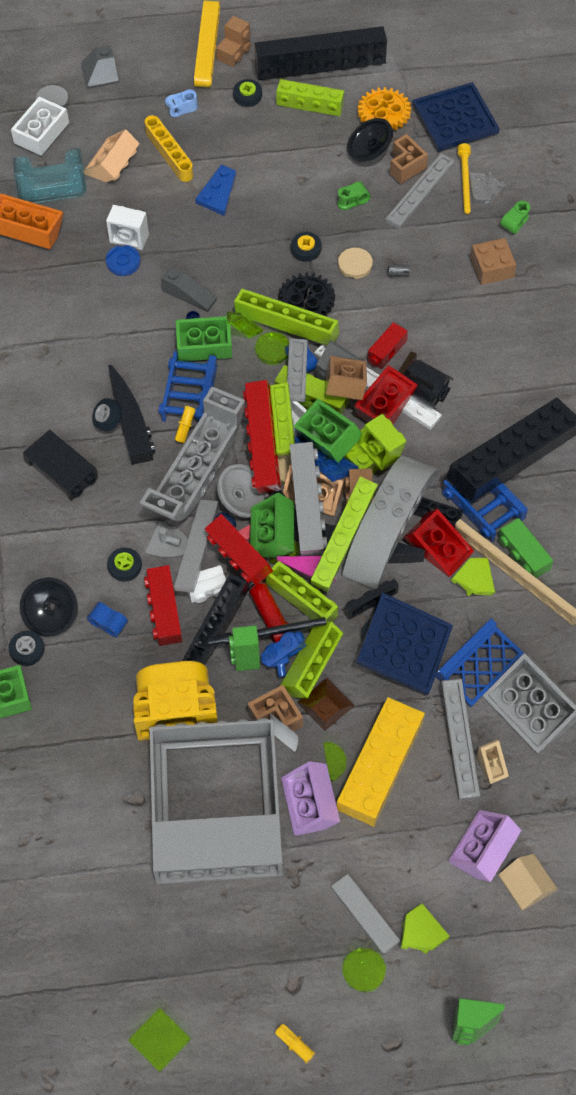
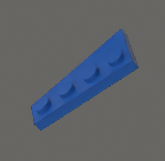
(328, 466)

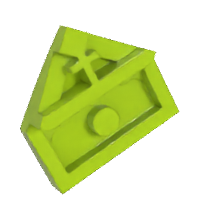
(475, 577)
(422, 930)

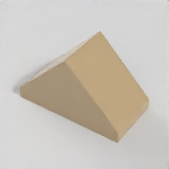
(492, 761)

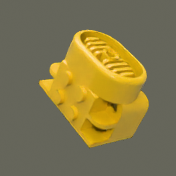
(173, 695)

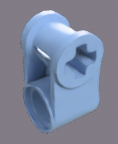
(183, 103)

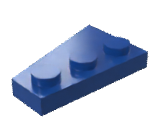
(217, 190)

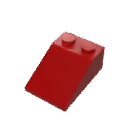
(386, 396)
(442, 542)

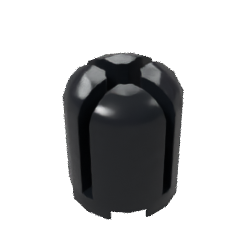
(433, 377)

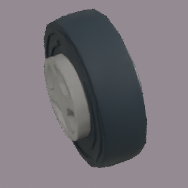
(106, 414)
(26, 640)

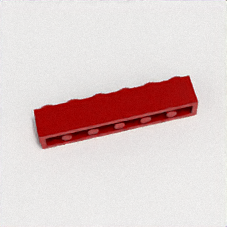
(262, 437)

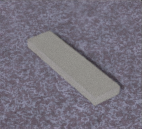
(297, 369)
(365, 914)

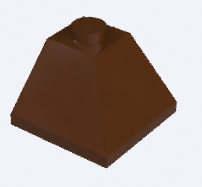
(326, 704)

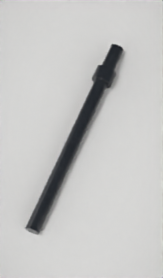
(272, 630)

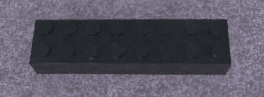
(320, 53)
(513, 450)

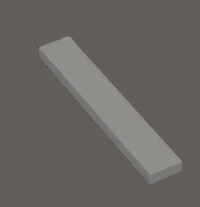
(419, 191)
(196, 547)
(460, 739)

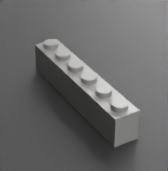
(306, 499)

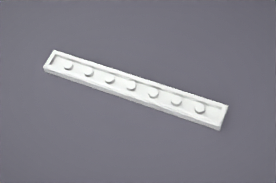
(414, 408)

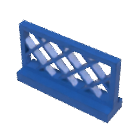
(471, 648)

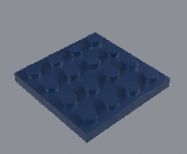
(455, 116)
(404, 644)

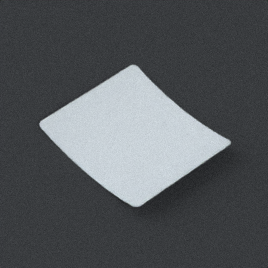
(284, 733)

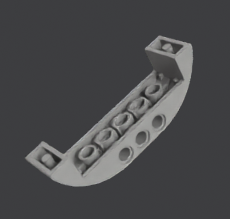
(199, 457)
(387, 520)

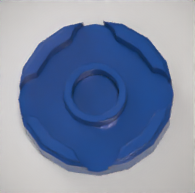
(123, 260)

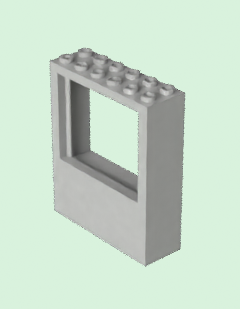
(214, 846)

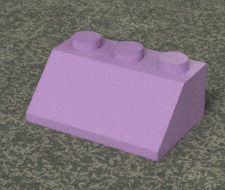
(310, 798)
(485, 845)

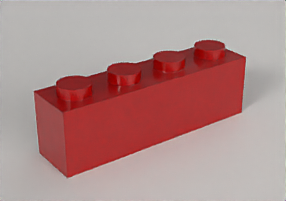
(238, 549)
(164, 605)

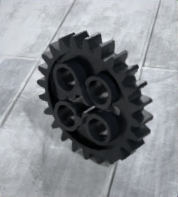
(296, 291)

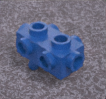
(278, 654)

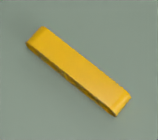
(169, 148)

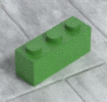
(525, 548)
(245, 648)

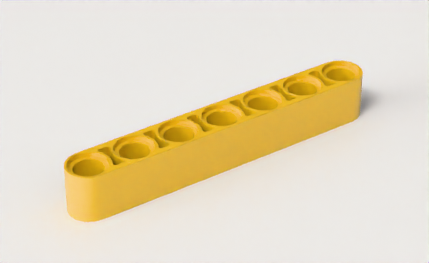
(207, 44)

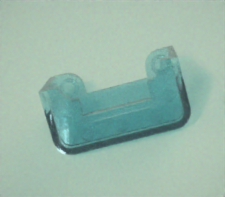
(50, 181)

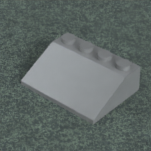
(532, 703)

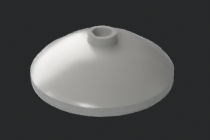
(237, 481)

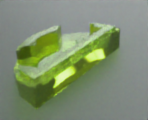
(335, 760)

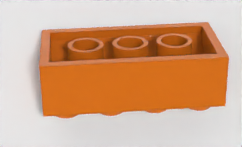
(29, 221)

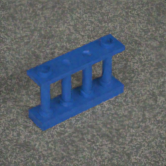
(206, 383)
(503, 496)

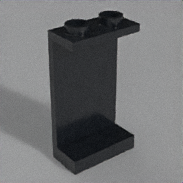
(61, 464)

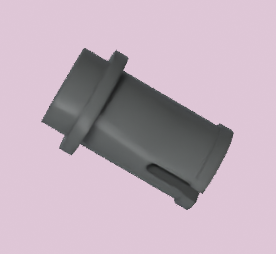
(401, 270)

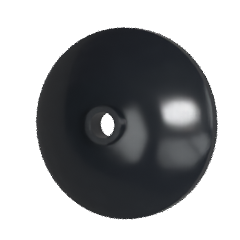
(370, 140)
(36, 606)

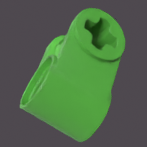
(353, 194)
(516, 217)

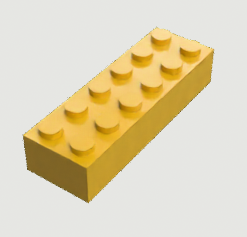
(380, 762)

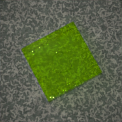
(159, 1040)

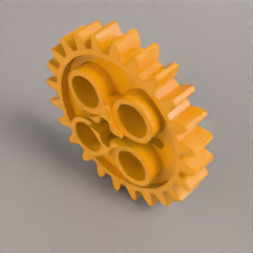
(385, 105)

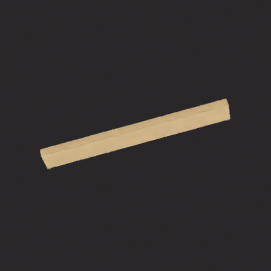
(517, 572)

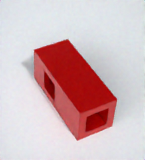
(387, 345)

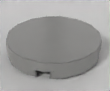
(54, 94)

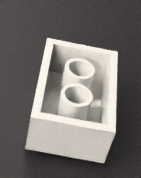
(40, 126)

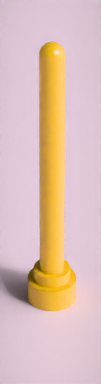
(464, 152)

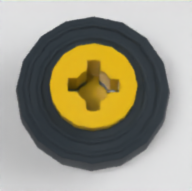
(306, 246)

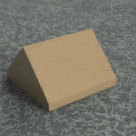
(527, 881)

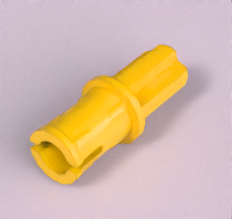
(184, 424)
(294, 1043)

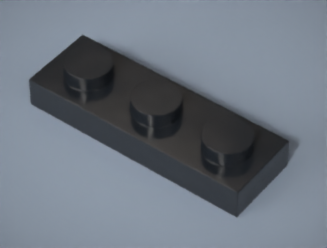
(370, 599)

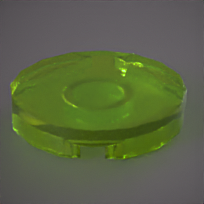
(271, 348)
(364, 970)

